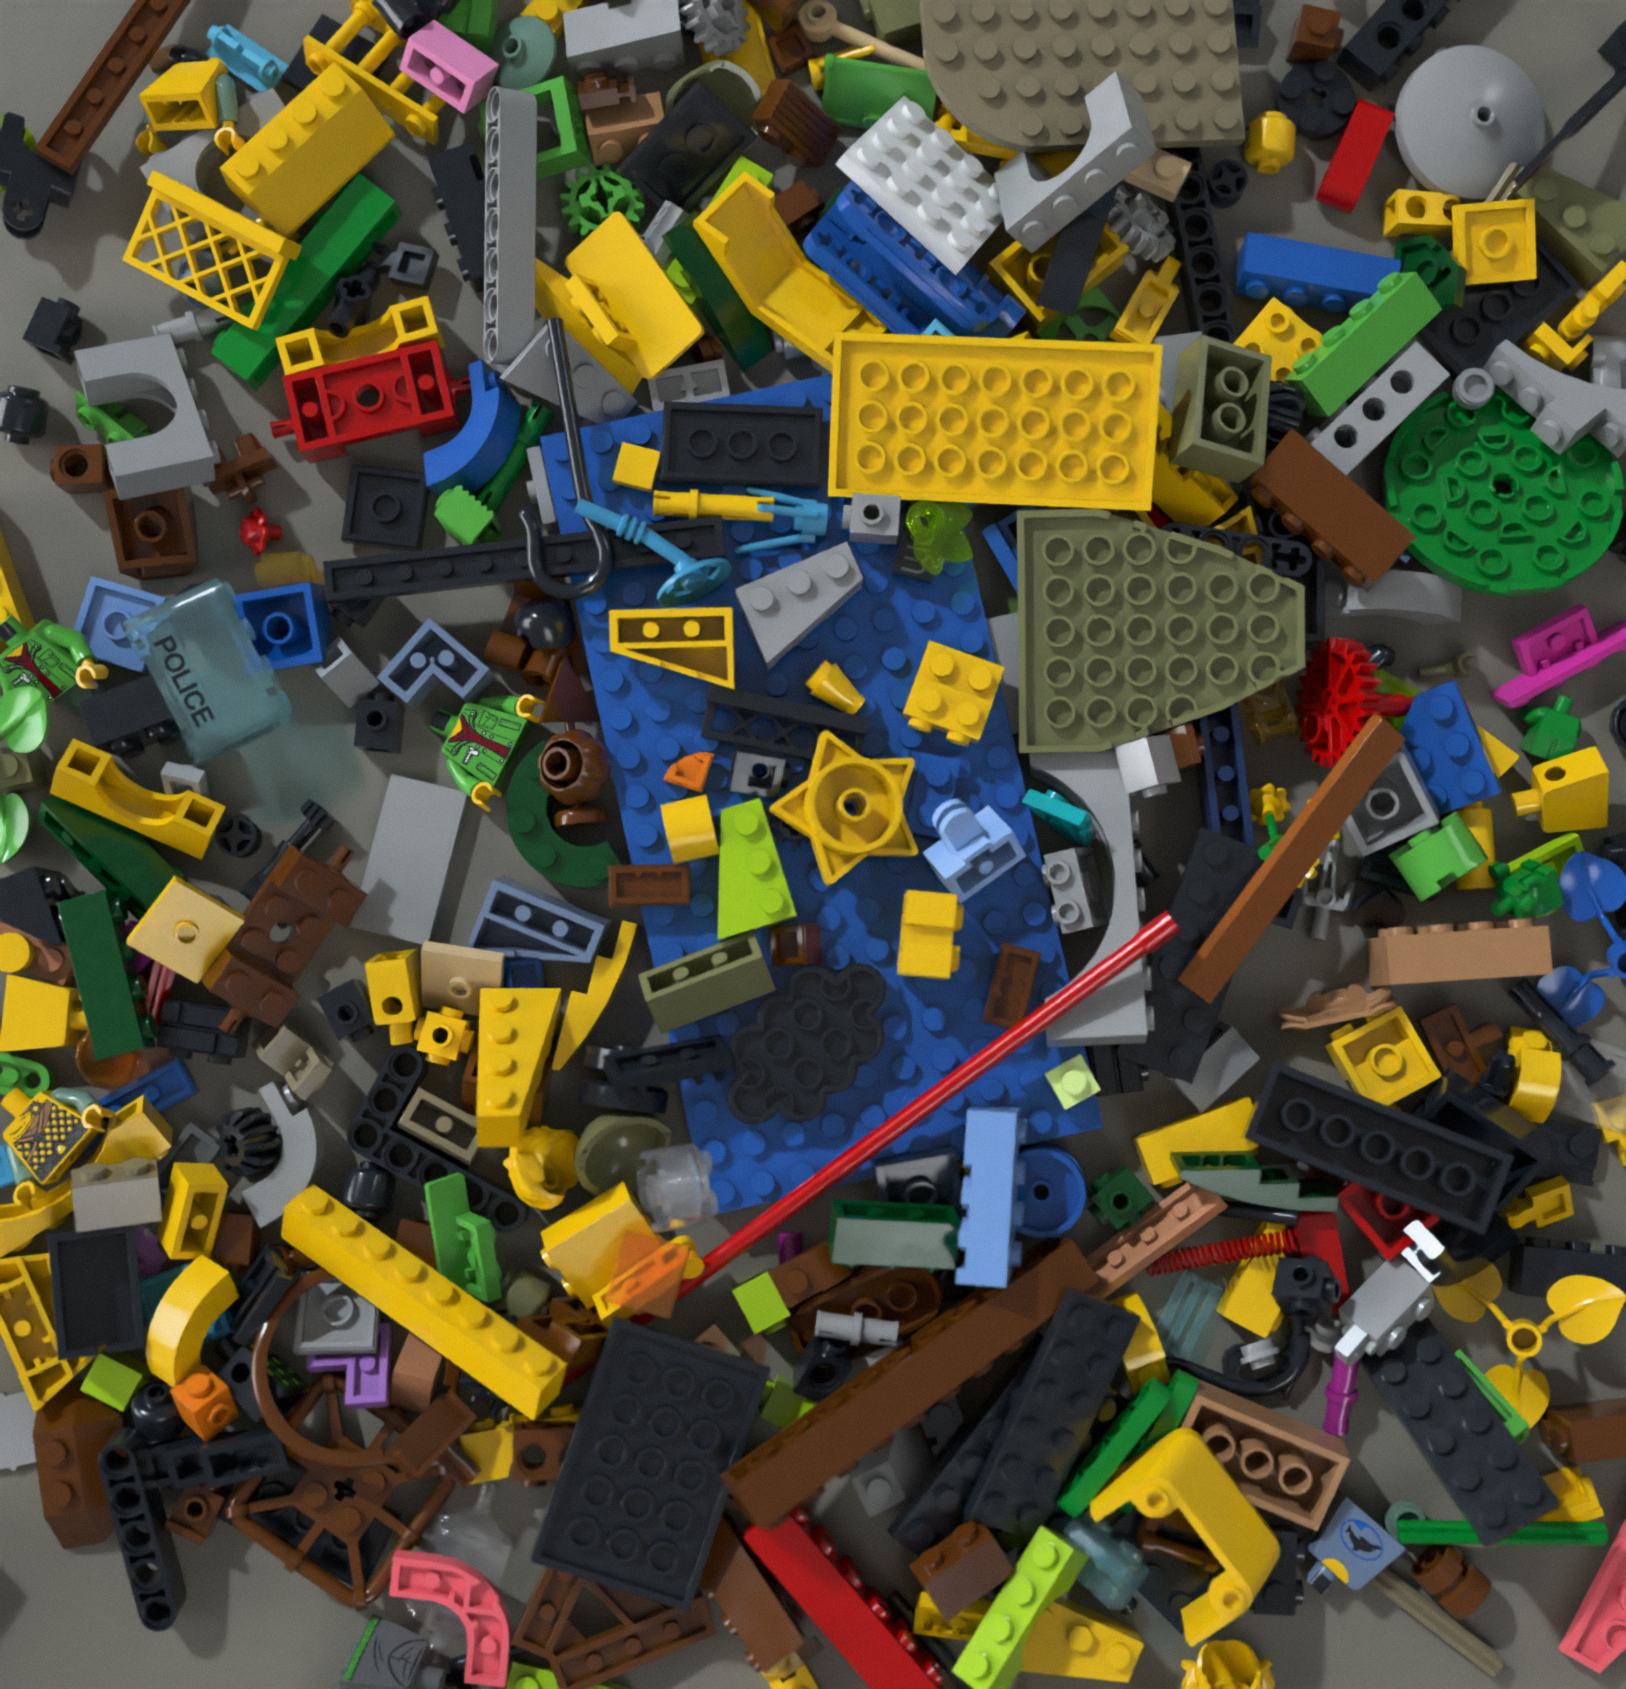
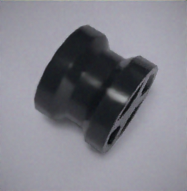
(1229, 175)
(229, 835)

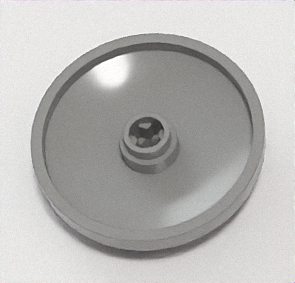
(1467, 121)

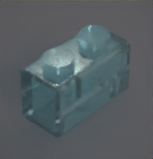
(1112, 1568)

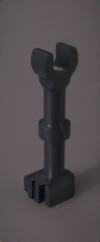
(317, 818)

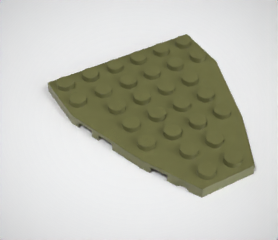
(1140, 629)

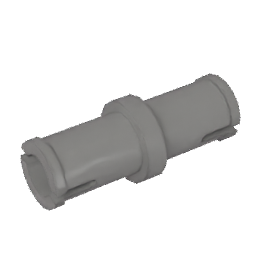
(194, 325)
(856, 1329)

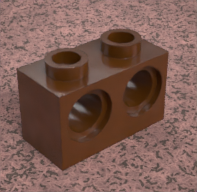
(548, 1435)

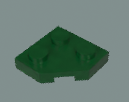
(1436, 267)

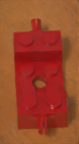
(413, 395)

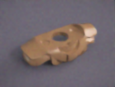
(1336, 1007)

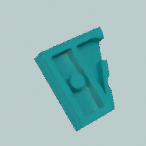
(1061, 817)

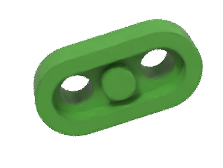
(18, 1071)

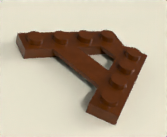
(582, 1662)

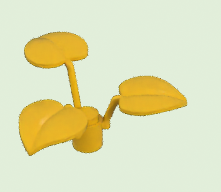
(1582, 1306)

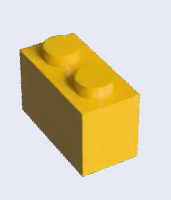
(192, 1210)

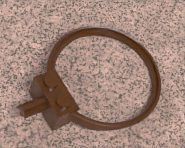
(413, 1452)

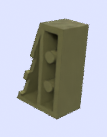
(1576, 223)

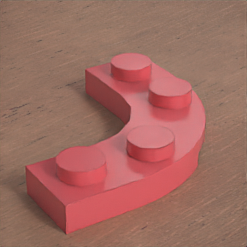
(471, 1598)

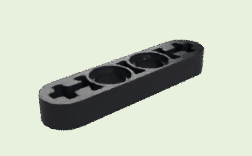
(1236, 541)

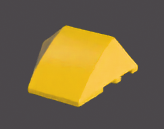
(29, 1328)

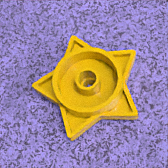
(873, 789)

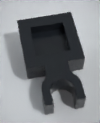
(408, 266)

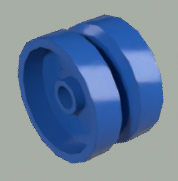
(1066, 1182)

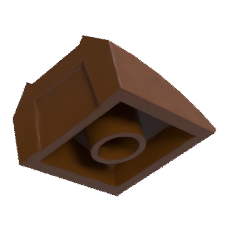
(154, 533)

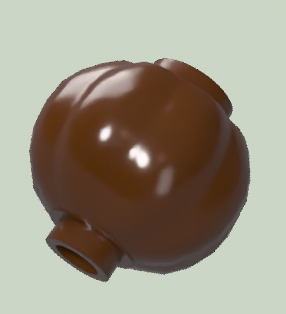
(585, 768)

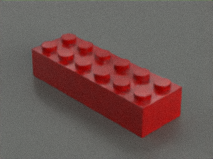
(843, 1605)

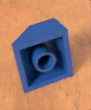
(288, 623)

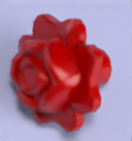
(257, 531)

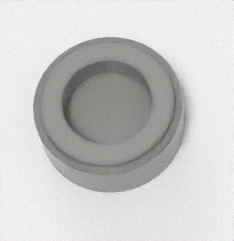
(1473, 388)

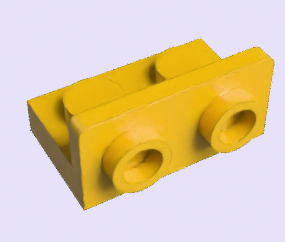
(961, 1627)

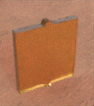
(648, 1274)

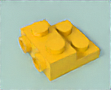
(952, 694)
(1382, 1057)

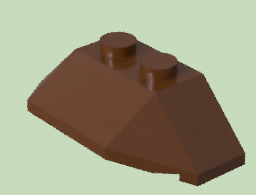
(67, 1445)

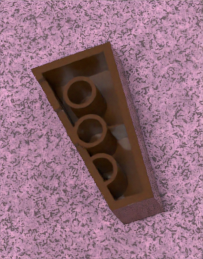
(751, 1606)

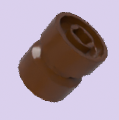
(1457, 1585)

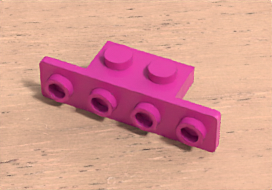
(1557, 652)

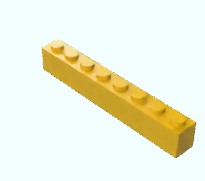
(423, 1301)

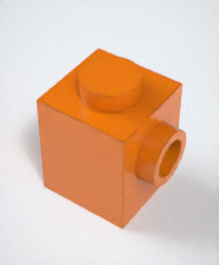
(204, 1403)

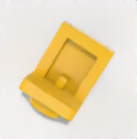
(1553, 351)

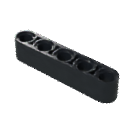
(136, 1546)

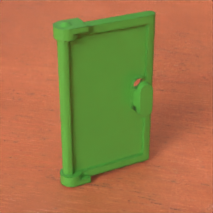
(871, 89)

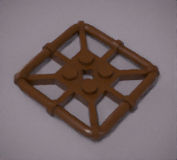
(346, 1517)

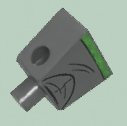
(391, 1659)

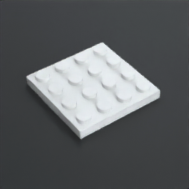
(926, 183)

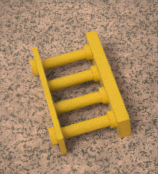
(389, 100)

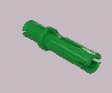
(527, 437)

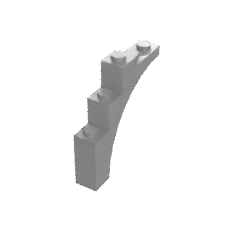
(1560, 403)

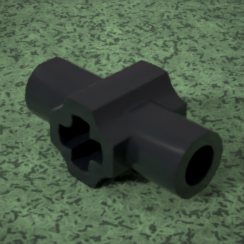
(352, 301)

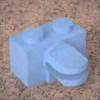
(970, 848)

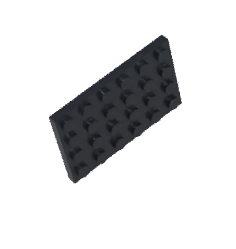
(646, 1463)
(940, 1500)

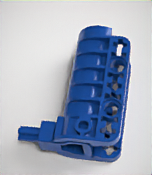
(900, 277)

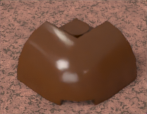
(567, 1331)

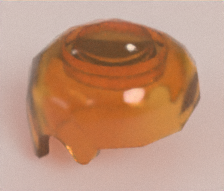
(105, 1073)

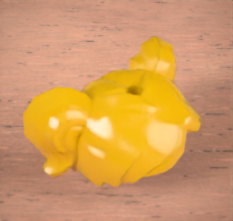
(1227, 1666)

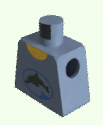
(1348, 1547)

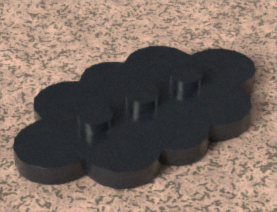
(807, 1043)

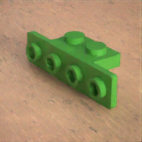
(462, 1240)

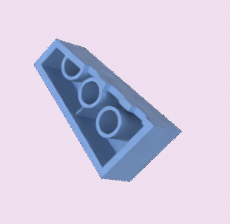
(991, 1195)

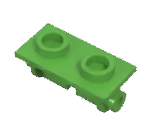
(105, 421)

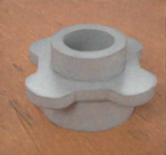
(1324, 1333)

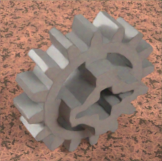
(717, 24)
(1141, 224)

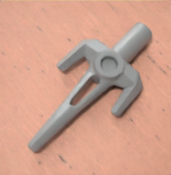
(1325, 898)

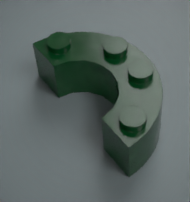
(540, 844)

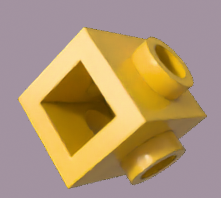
(459, 1035)

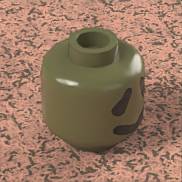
(522, 1295)

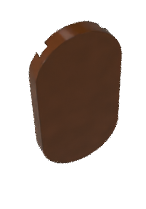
(878, 1293)

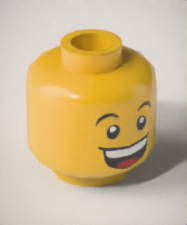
(1269, 142)

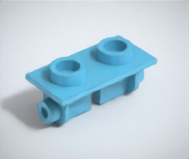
(245, 58)

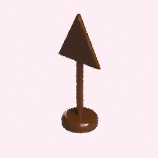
(571, 704)

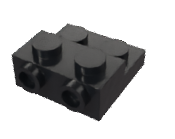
(1281, 1588)

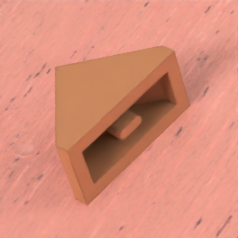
(416, 1375)

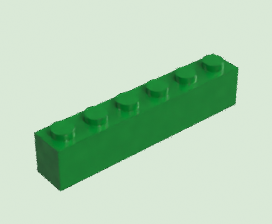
(330, 251)

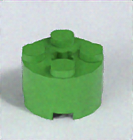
(1438, 856)

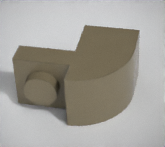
(294, 1057)

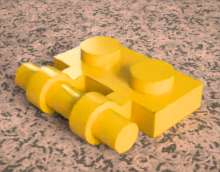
(1593, 303)

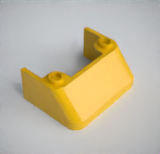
(1188, 1476)

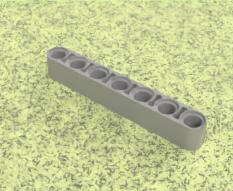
(509, 224)

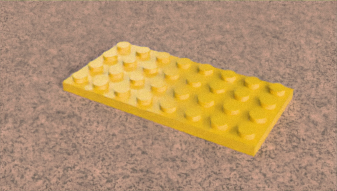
(994, 420)

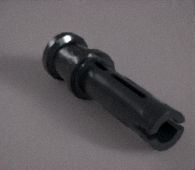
(1573, 1045)

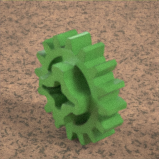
(615, 192)

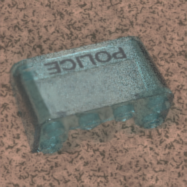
(209, 671)

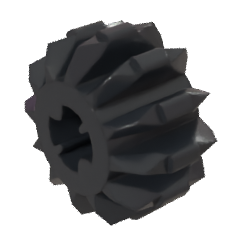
(1284, 412)
(248, 1141)

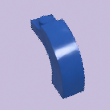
(484, 440)

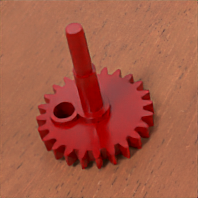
(1341, 698)

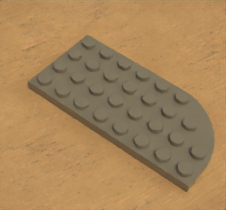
(1026, 65)

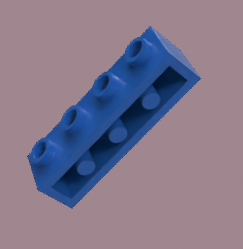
(1308, 273)

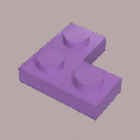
(365, 1375)

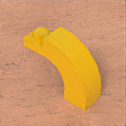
(185, 1317)

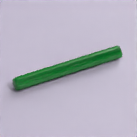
(1536, 1533)

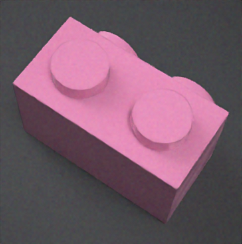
(448, 66)

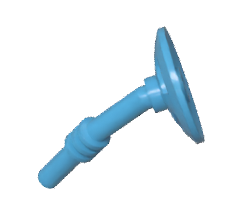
(688, 572)

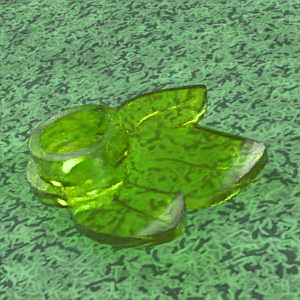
(943, 537)

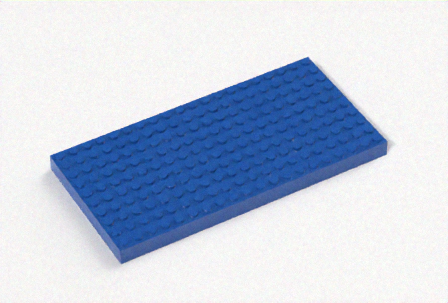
(878, 643)

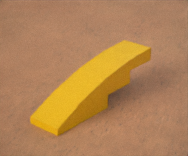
(553, 301)
(587, 1009)

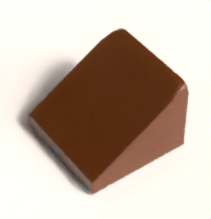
(795, 944)

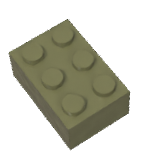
(1220, 409)

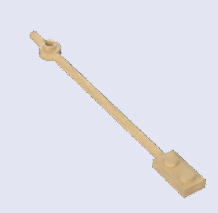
(1159, 174)

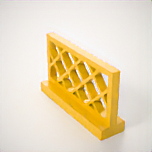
(232, 226)

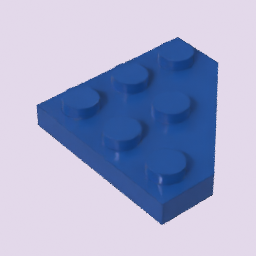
(1448, 748)

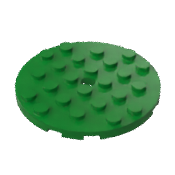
(1500, 544)

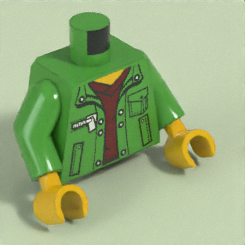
(47, 658)
(484, 742)

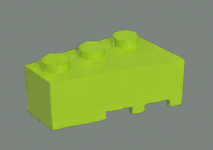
(750, 873)

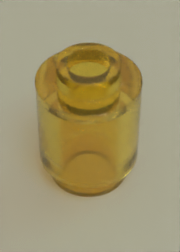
(285, 569)

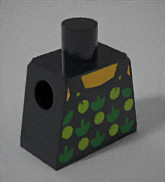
(283, 1382)

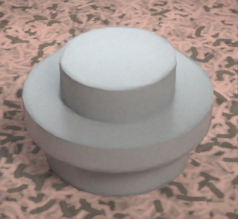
(1259, 1354)

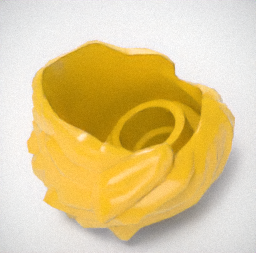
(543, 1166)

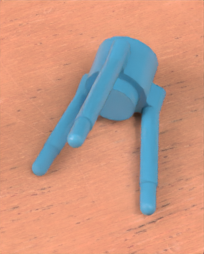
(808, 517)

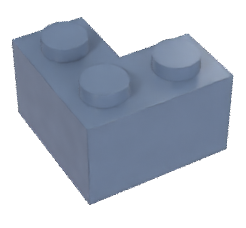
(433, 658)

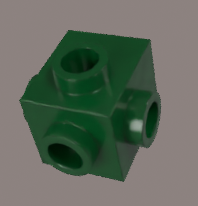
(1133, 1198)

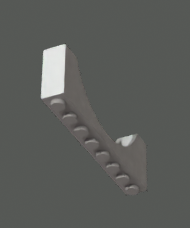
(1118, 1008)

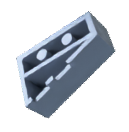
(536, 925)

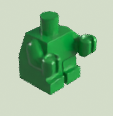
(1550, 731)
(1527, 892)

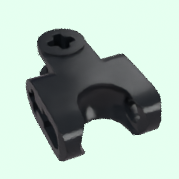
(29, 181)

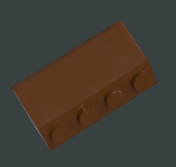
(1329, 511)

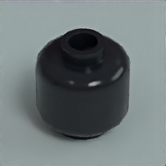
(22, 414)
(368, 1191)
(156, 1412)

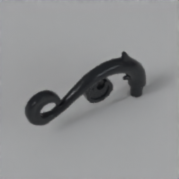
(1282, 1379)

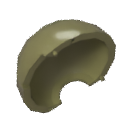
(728, 83)
(612, 1148)

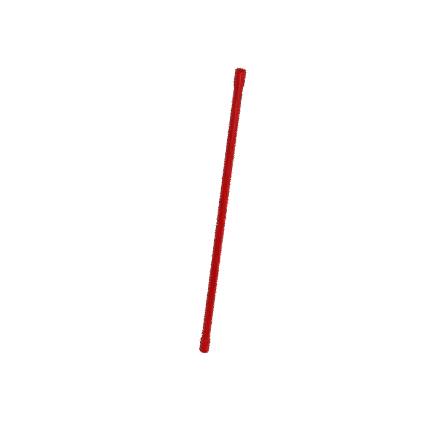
(1144, 942)

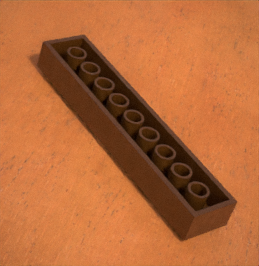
(904, 1384)

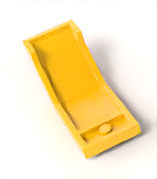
(775, 275)

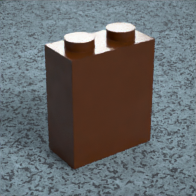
(1586, 1430)

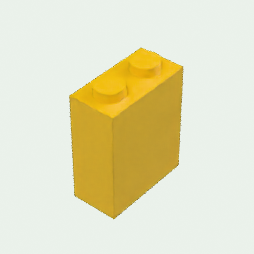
(590, 1240)

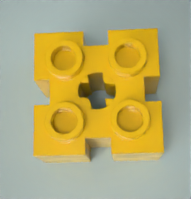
(928, 935)

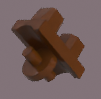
(244, 473)

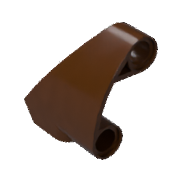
(518, 655)

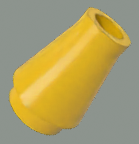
(834, 688)

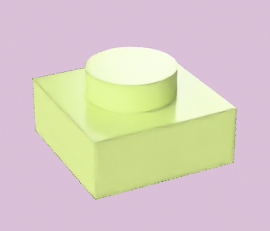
(1072, 1081)

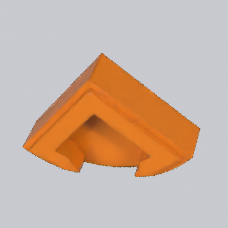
(690, 771)

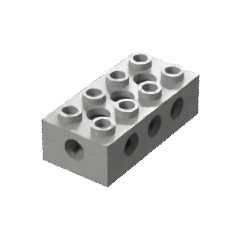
(1377, 407)

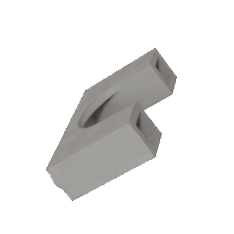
(1117, 144)
(197, 152)
(152, 371)

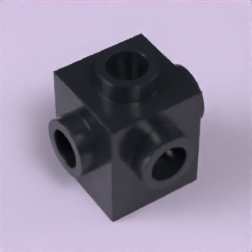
(1305, 1287)

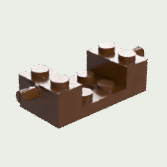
(259, 972)

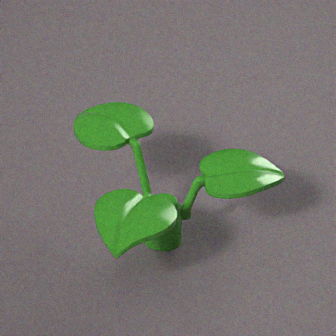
(25, 727)

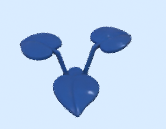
(1588, 889)

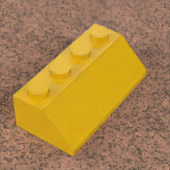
(307, 151)

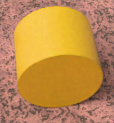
(690, 829)

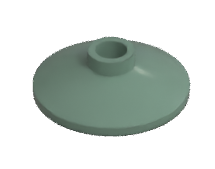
(534, 52)

